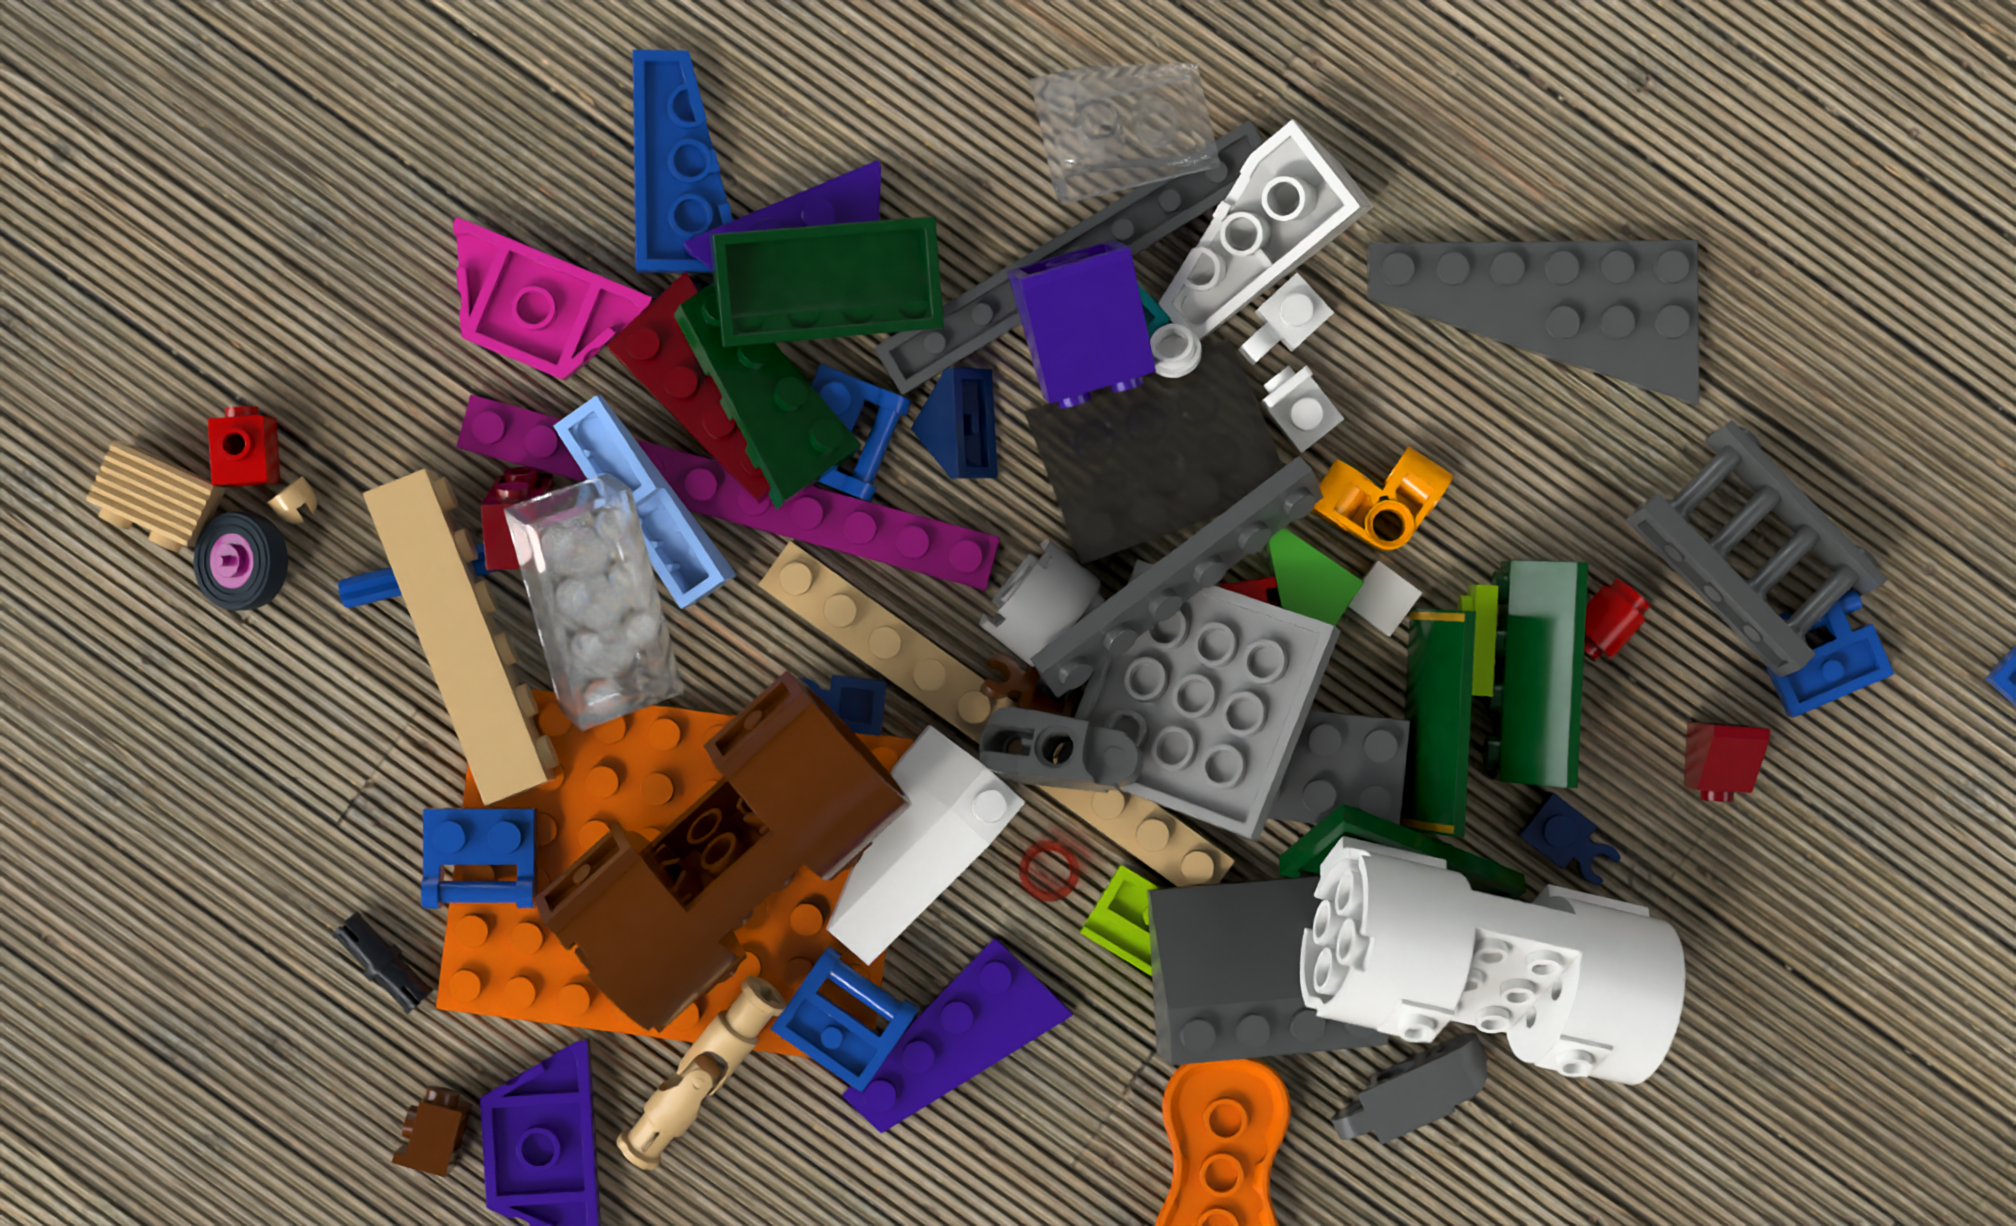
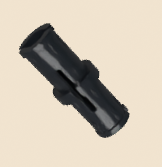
(382, 962)

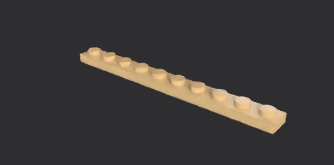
(954, 695)

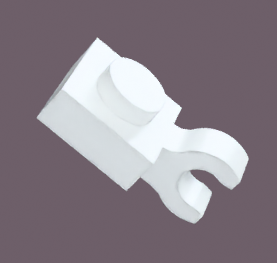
(1288, 316)

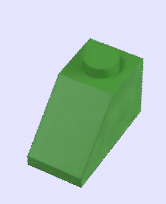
(1308, 579)

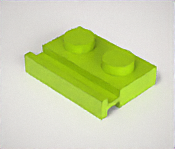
(1122, 919)

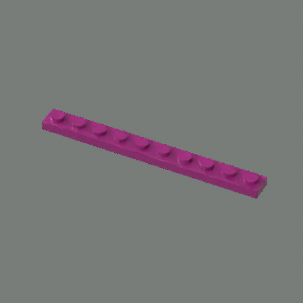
(710, 490)

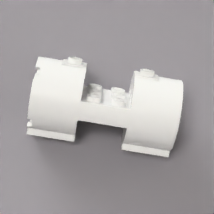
(1568, 977)

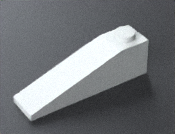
(951, 821)

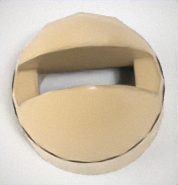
(291, 498)

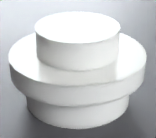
(1175, 350)

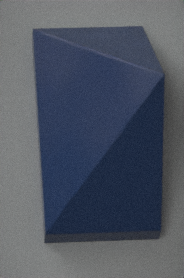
(960, 424)

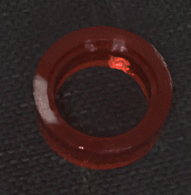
(1031, 852)

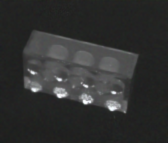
(594, 600)

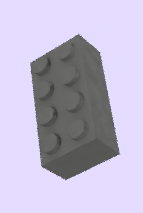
(1346, 762)

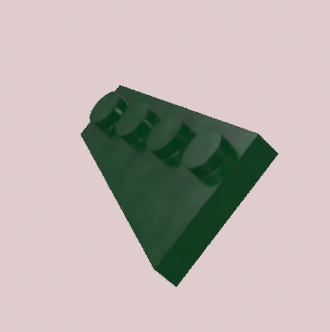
(777, 410)
(1352, 822)

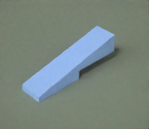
(674, 539)

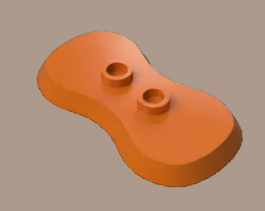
(1223, 1141)

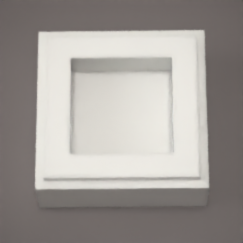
(1384, 598)

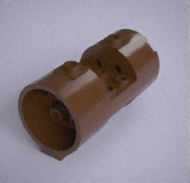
(664, 912)

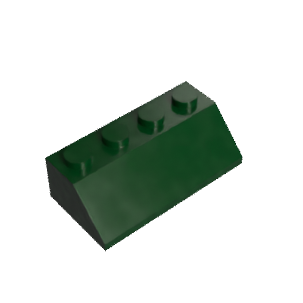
(1538, 673)

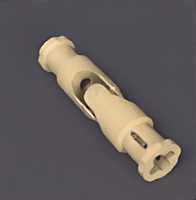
(678, 1099)

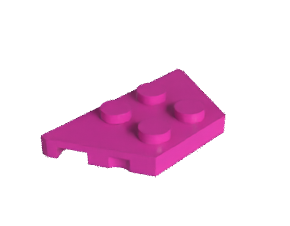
(536, 303)

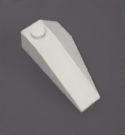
(1272, 221)

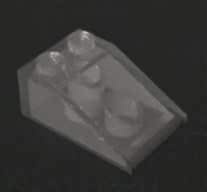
(1123, 126)

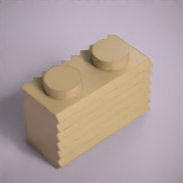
(154, 495)

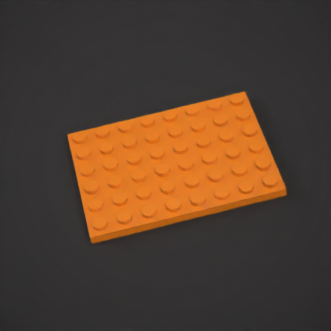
(643, 776)

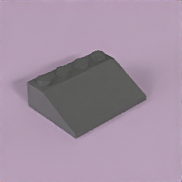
(1232, 973)

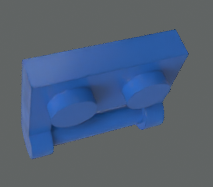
(846, 399)
(479, 838)
(835, 1035)

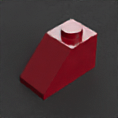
(1723, 758)

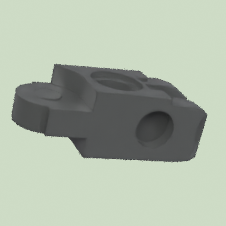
(1099, 761)
(1416, 1090)

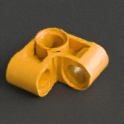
(1408, 492)

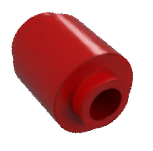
(1612, 619)

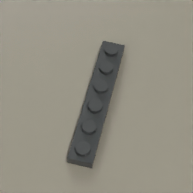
(1178, 577)

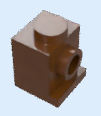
(434, 1132)

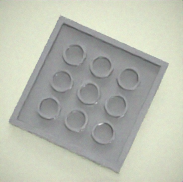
(1213, 704)

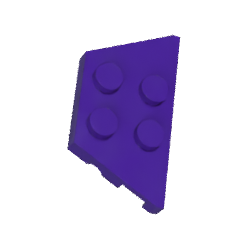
(839, 200)
(544, 1142)

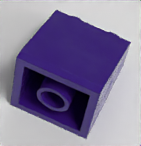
(1083, 322)

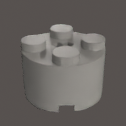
(1042, 601)

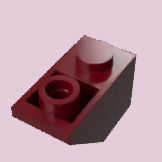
(509, 489)

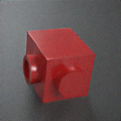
(243, 448)

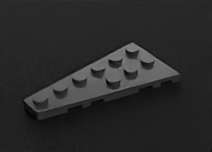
(1579, 303)

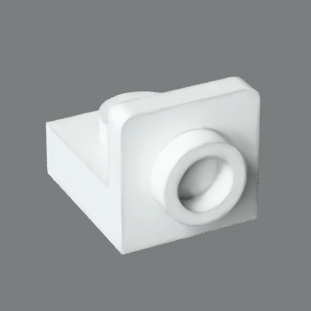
(1299, 407)

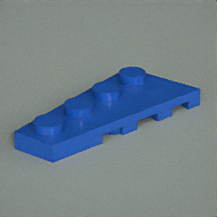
(674, 164)

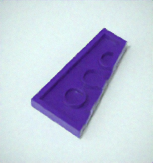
(965, 1029)

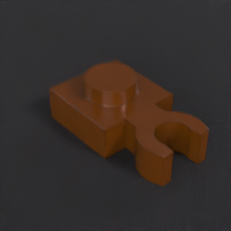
(1022, 687)

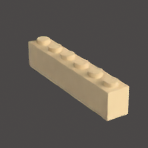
(460, 635)

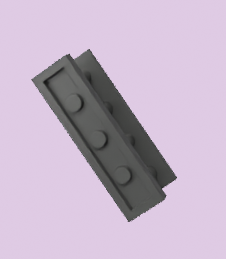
(1704, 561)

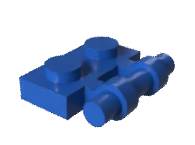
(1840, 664)

